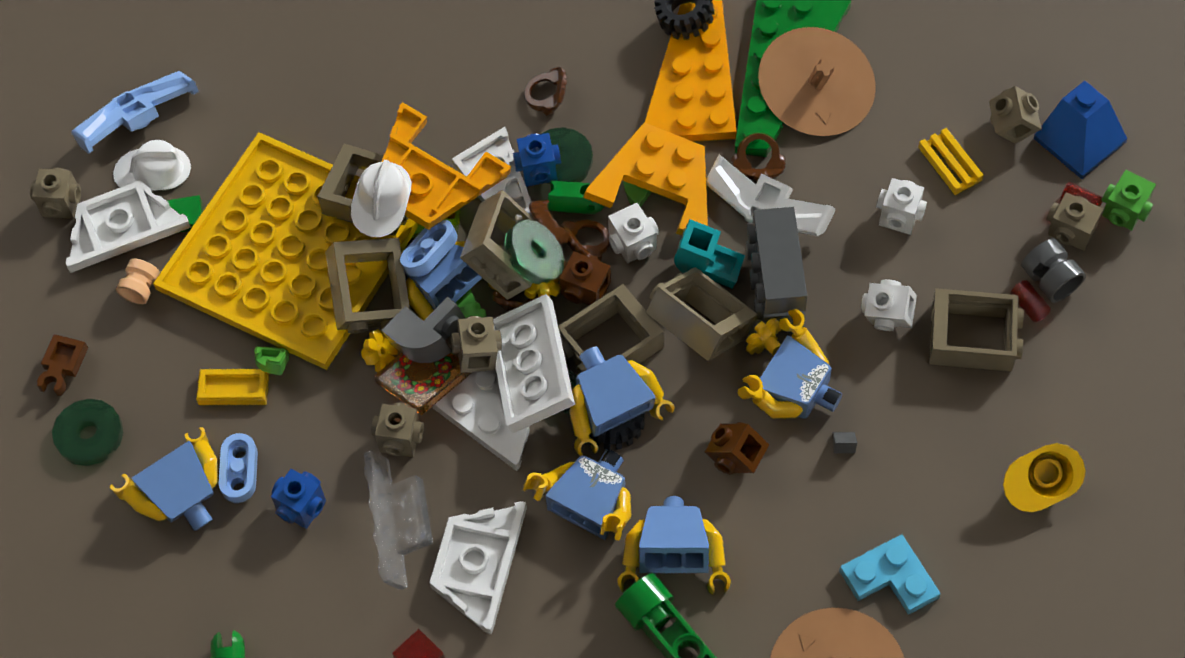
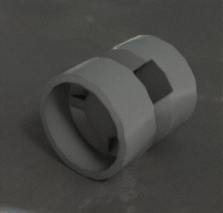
(1056, 274)

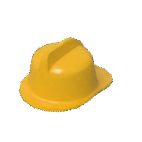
(1044, 477)

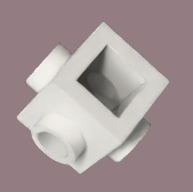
(901, 205)
(632, 233)
(889, 305)

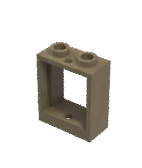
(339, 179)
(364, 251)
(485, 255)
(976, 304)
(633, 313)
(729, 314)

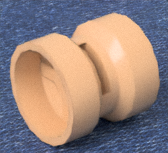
(137, 281)

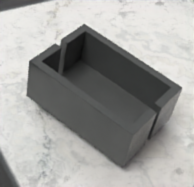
(776, 264)

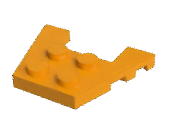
(660, 165)
(436, 187)

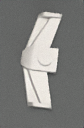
(765, 194)

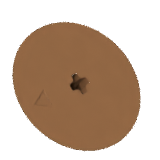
(813, 60)
(836, 635)

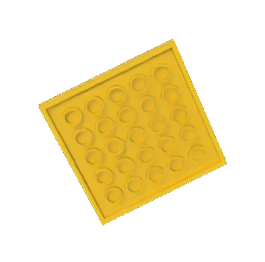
(262, 254)

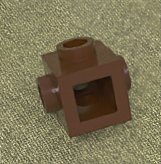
(584, 279)
(736, 448)

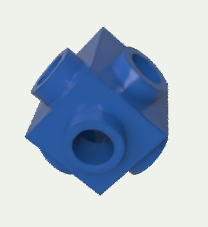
(537, 159)
(298, 498)

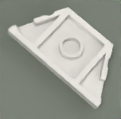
(120, 223)
(479, 412)
(477, 561)

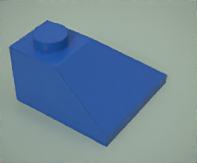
(1082, 130)

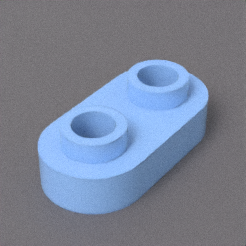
(428, 249)
(238, 470)

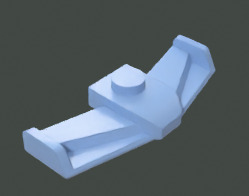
(132, 109)

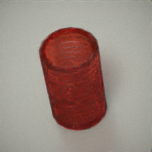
(1072, 188)
(1031, 301)

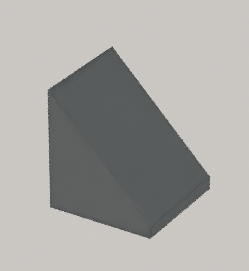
(844, 442)

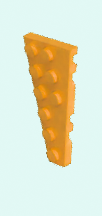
(695, 84)

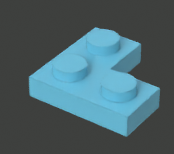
(895, 566)

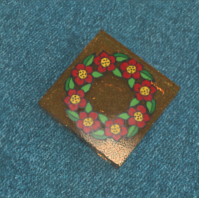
(421, 383)

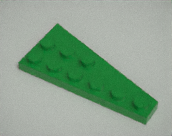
(770, 21)

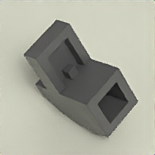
(424, 339)

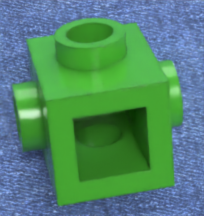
(1128, 200)

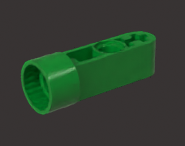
(649, 607)

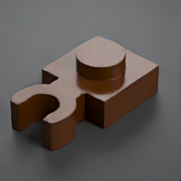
(61, 359)

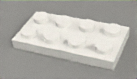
(531, 364)

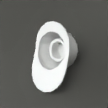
(154, 164)
(380, 199)

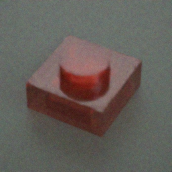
(418, 646)

